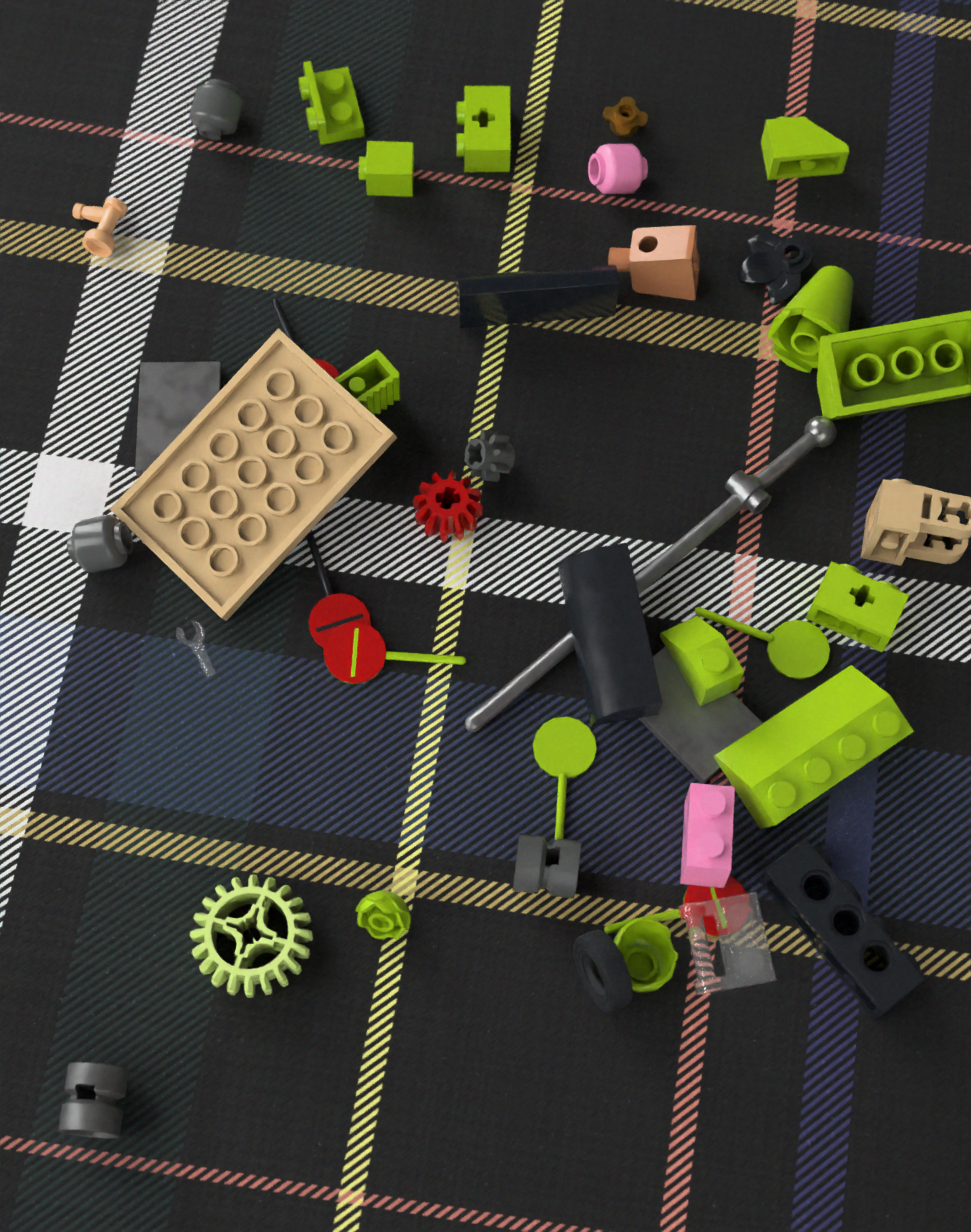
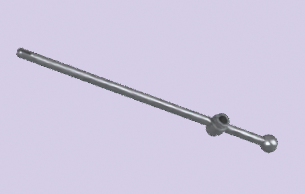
(746, 493)

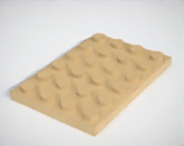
(253, 474)

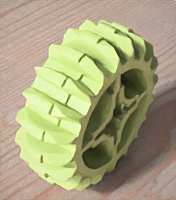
(244, 952)

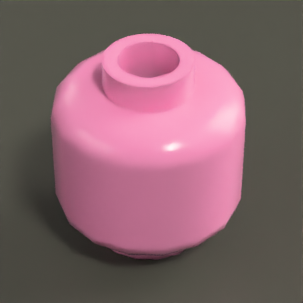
(617, 168)

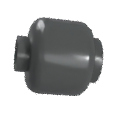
(216, 109)
(100, 543)

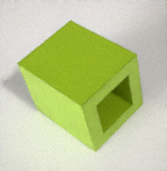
(388, 168)

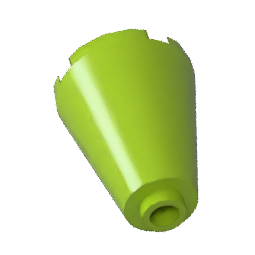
(814, 312)

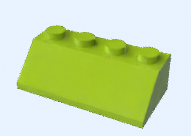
(895, 366)
(812, 745)

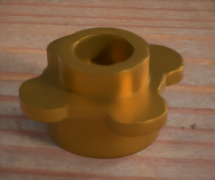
(623, 125)

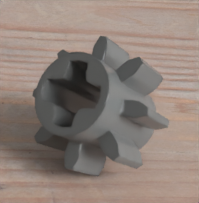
(490, 456)

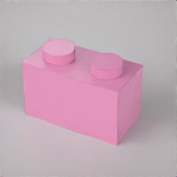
(707, 835)

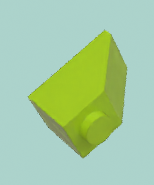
(801, 149)
(703, 659)

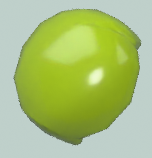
(647, 953)

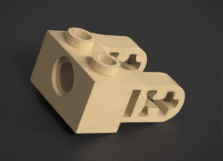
(904, 516)

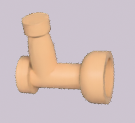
(99, 240)

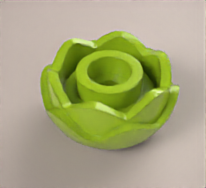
(383, 914)

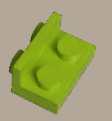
(333, 104)

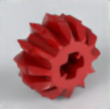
(463, 510)

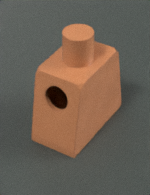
(661, 261)

